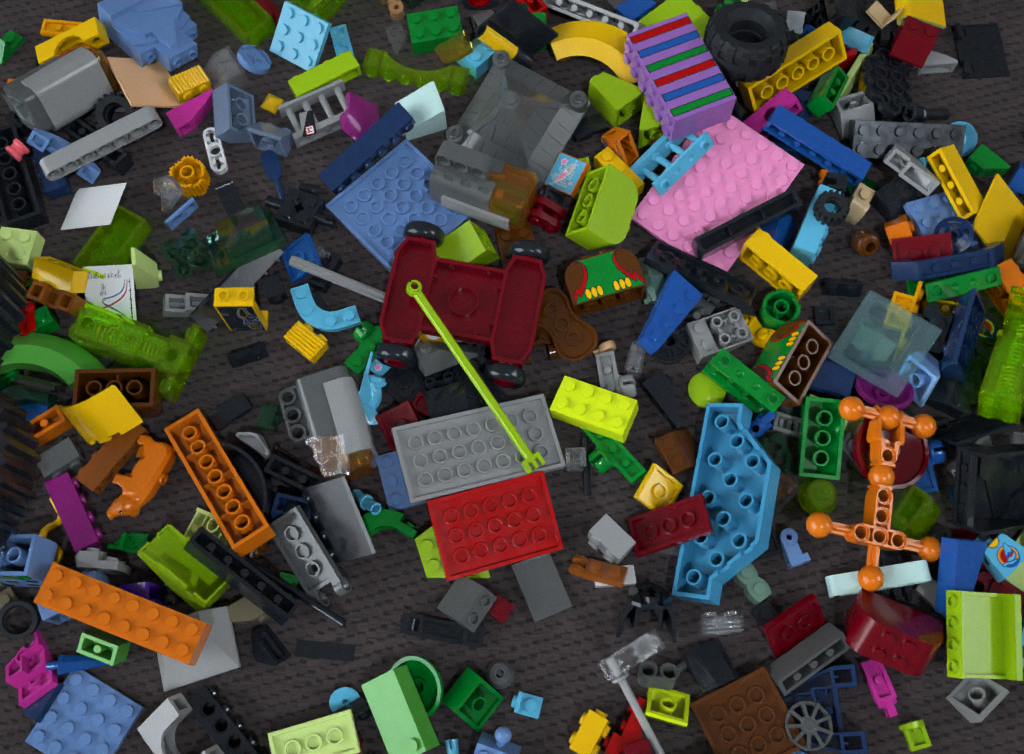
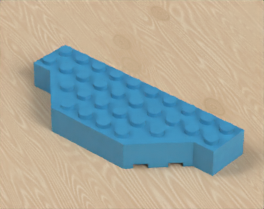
(740, 498)

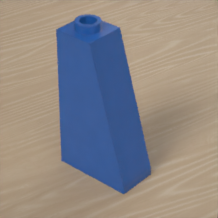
(958, 567)

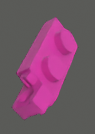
(880, 686)

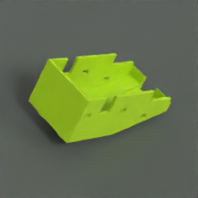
(182, 571)

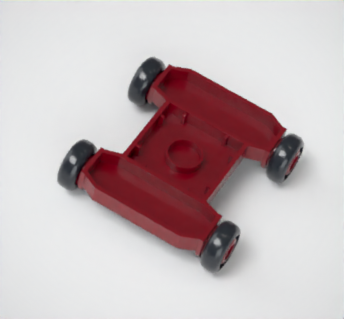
(471, 299)

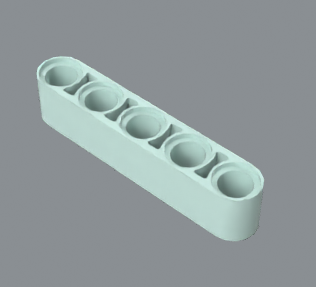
(894, 576)

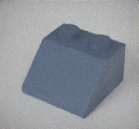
(268, 137)

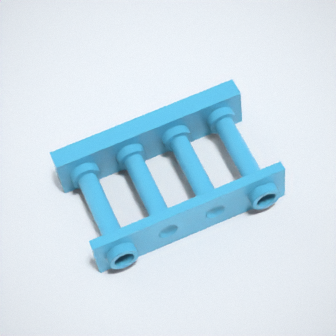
(660, 150)

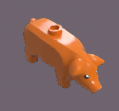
(145, 478)

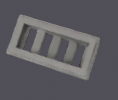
(778, 424)

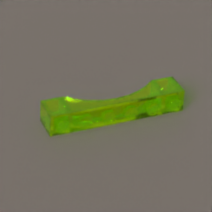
(450, 79)

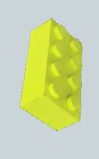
(594, 409)

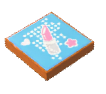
(567, 174)

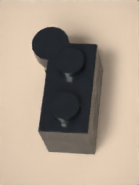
(940, 319)

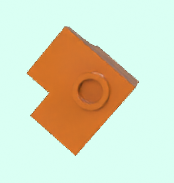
(899, 227)

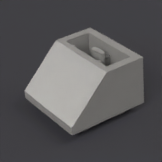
(851, 107)

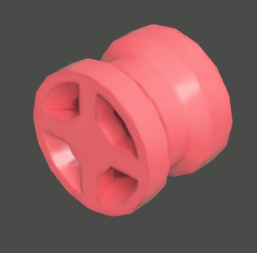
(17, 149)

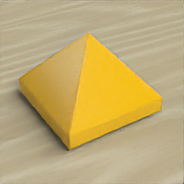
(271, 103)

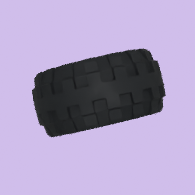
(747, 40)

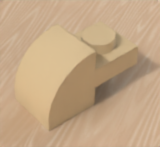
(859, 203)

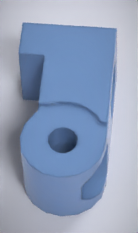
(791, 550)

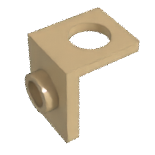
(880, 15)

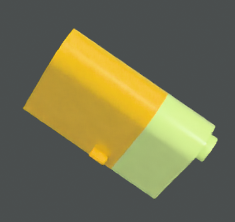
(925, 10)

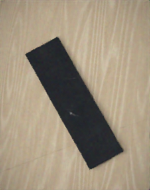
(325, 650)

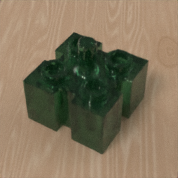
(186, 254)

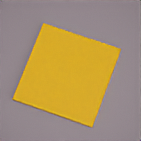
(1000, 217)

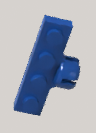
(936, 456)

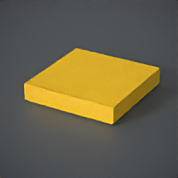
(658, 488)

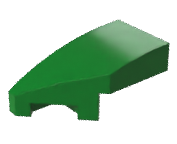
(130, 542)

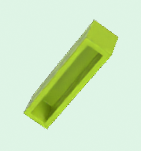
(340, 67)

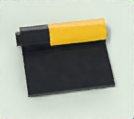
(516, 32)

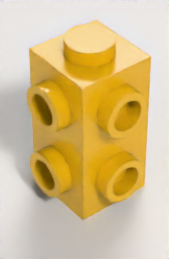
(592, 729)

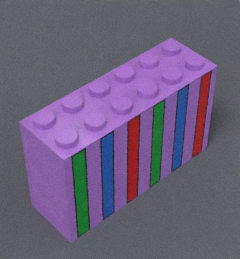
(678, 77)

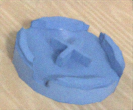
(253, 59)

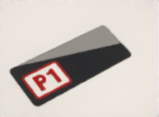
(307, 123)

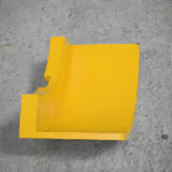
(102, 416)

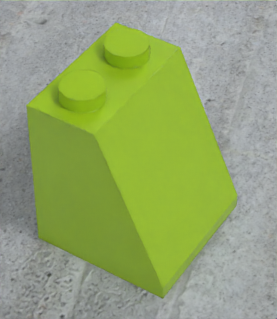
(614, 98)
(649, 129)
(469, 245)

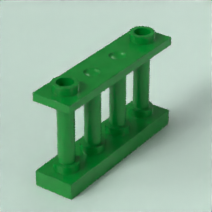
(956, 284)
(742, 383)

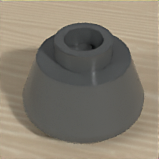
(505, 679)

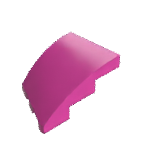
(31, 676)

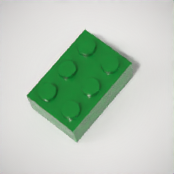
(433, 28)

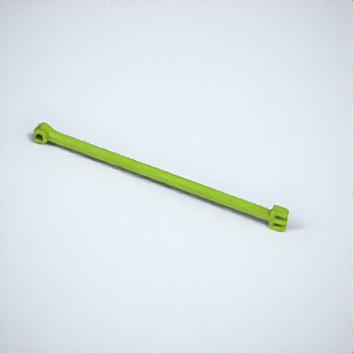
(475, 378)

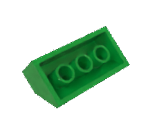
(820, 439)

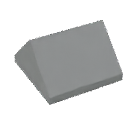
(976, 698)

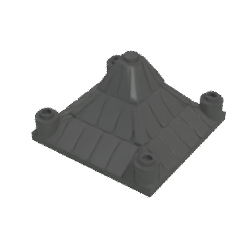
(520, 117)

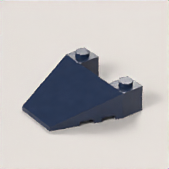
(823, 689)

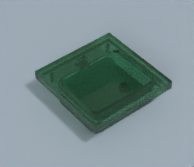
(243, 239)

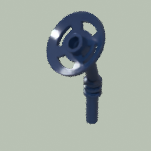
(957, 231)

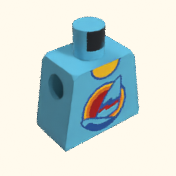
(1001, 555)

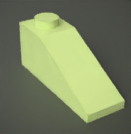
(144, 270)

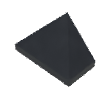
(268, 647)

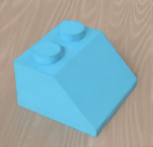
(479, 60)

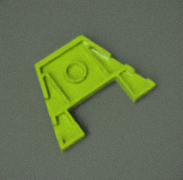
(431, 559)

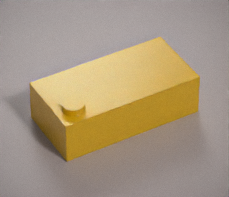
(776, 264)

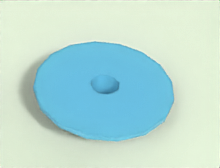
(342, 697)

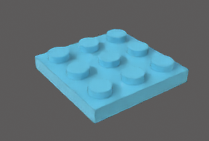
(300, 36)

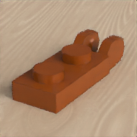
(598, 571)

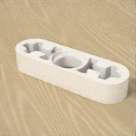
(212, 158)

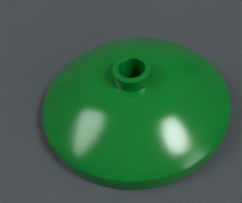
(424, 671)

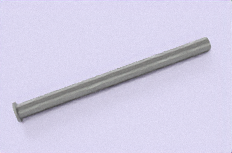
(337, 278)

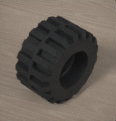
(108, 105)

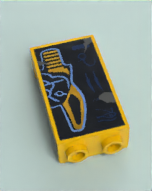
(239, 309)

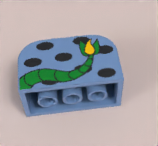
(26, 560)

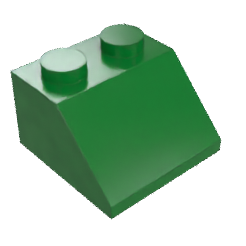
(472, 699)

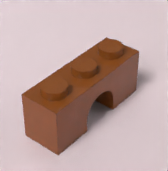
(55, 299)

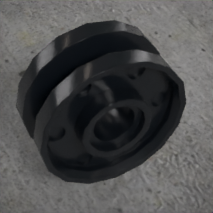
(673, 354)

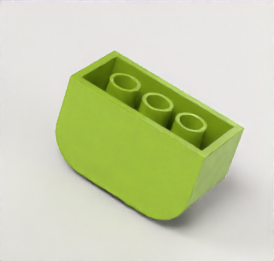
(603, 209)

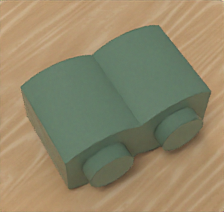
(753, 586)

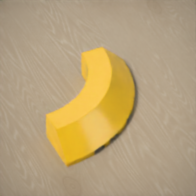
(593, 40)

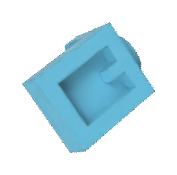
(527, 704)

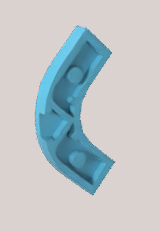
(321, 319)

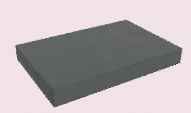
(541, 587)

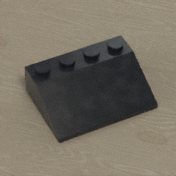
(954, 396)
(337, 519)

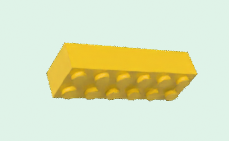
(803, 63)

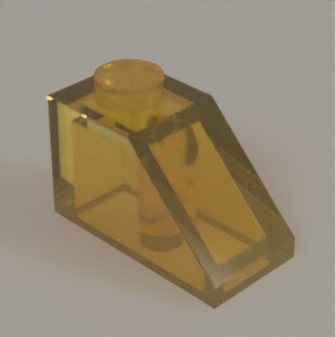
(454, 48)

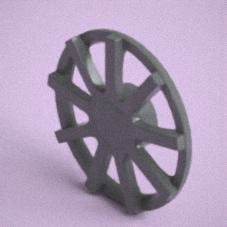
(809, 725)

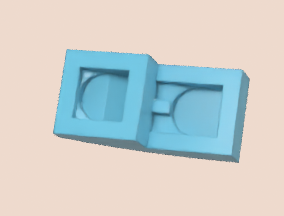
(341, 39)

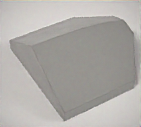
(255, 442)

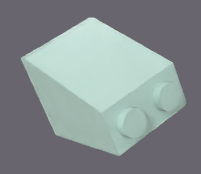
(426, 110)

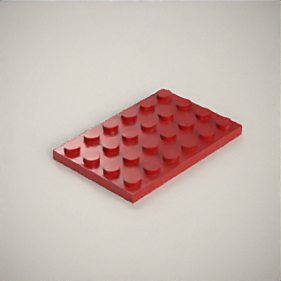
(494, 525)

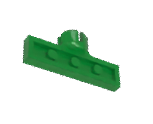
(369, 338)
(611, 454)

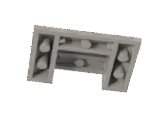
(217, 656)

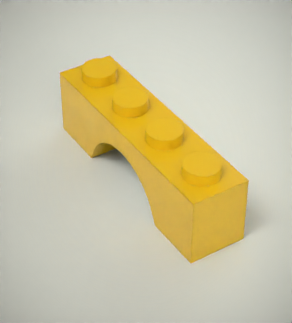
(89, 32)

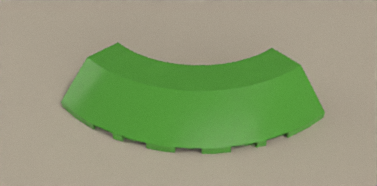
(48, 355)

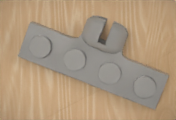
(610, 378)

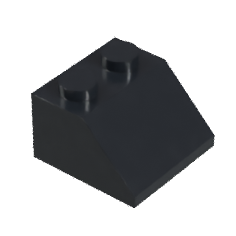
(892, 197)

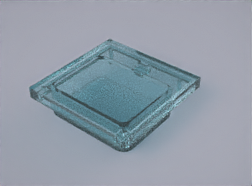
(882, 340)

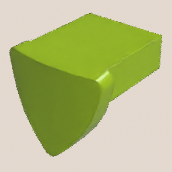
(915, 735)

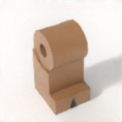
(395, 8)

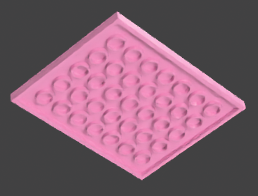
(724, 183)

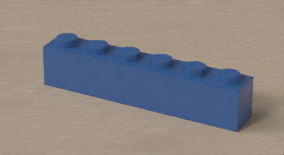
(816, 145)

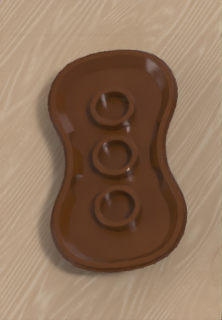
(570, 335)

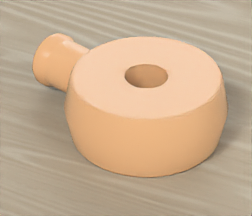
(605, 347)

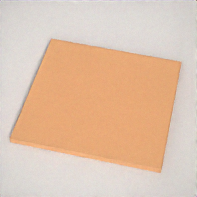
(144, 84)

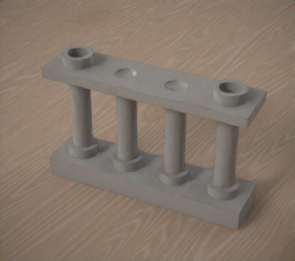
(324, 127)

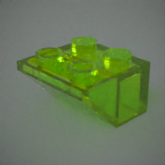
(915, 513)

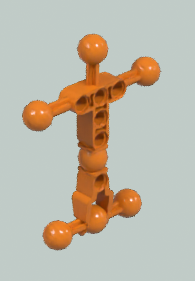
(881, 478)

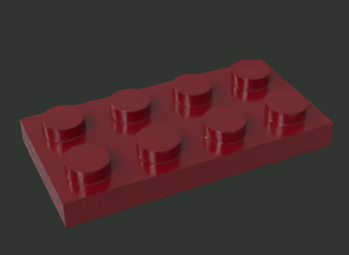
(670, 525)

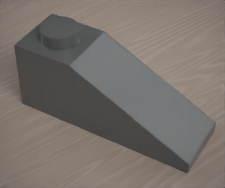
(437, 356)

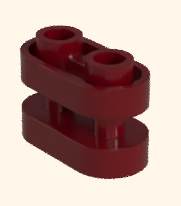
(547, 215)

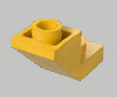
(760, 334)

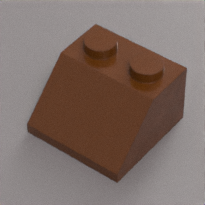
(677, 452)

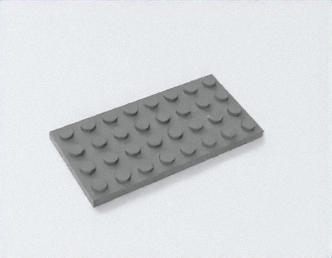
(473, 449)

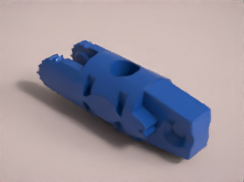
(763, 422)

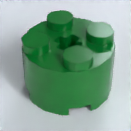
(778, 300)

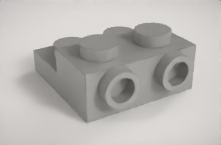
(99, 561)

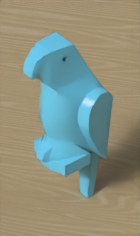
(371, 392)

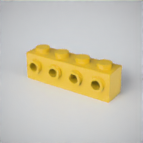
(956, 181)

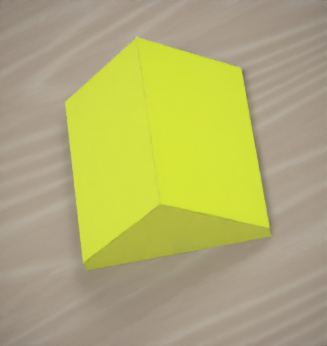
(667, 706)

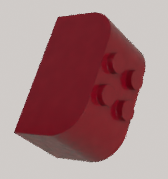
(892, 633)

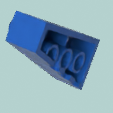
(671, 307)

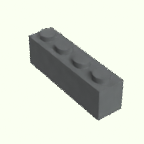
(807, 658)

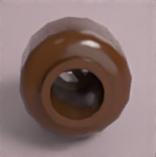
(865, 242)

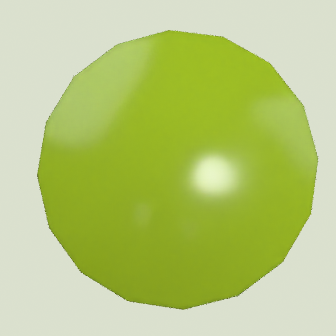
(704, 391)

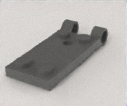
(303, 549)

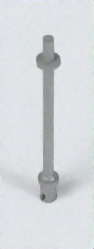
(621, 679)

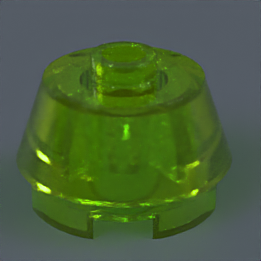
(817, 496)

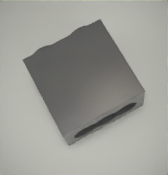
(467, 603)

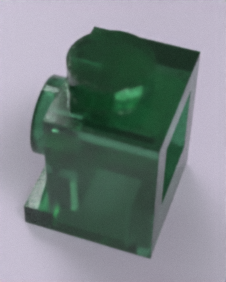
(269, 418)

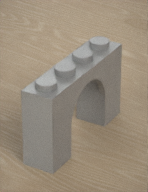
(161, 725)

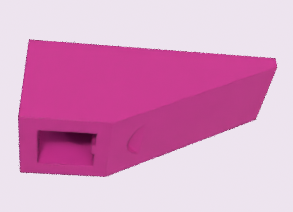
(190, 114)

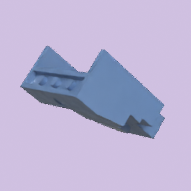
(151, 30)

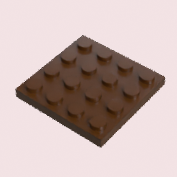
(746, 717)

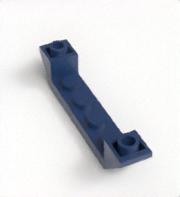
(949, 264)

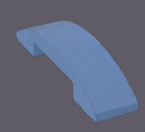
(44, 141)

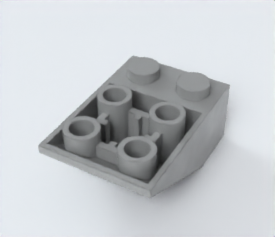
(716, 331)

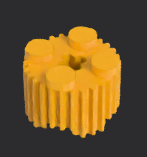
(191, 176)

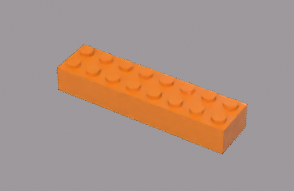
(219, 483)
(123, 614)

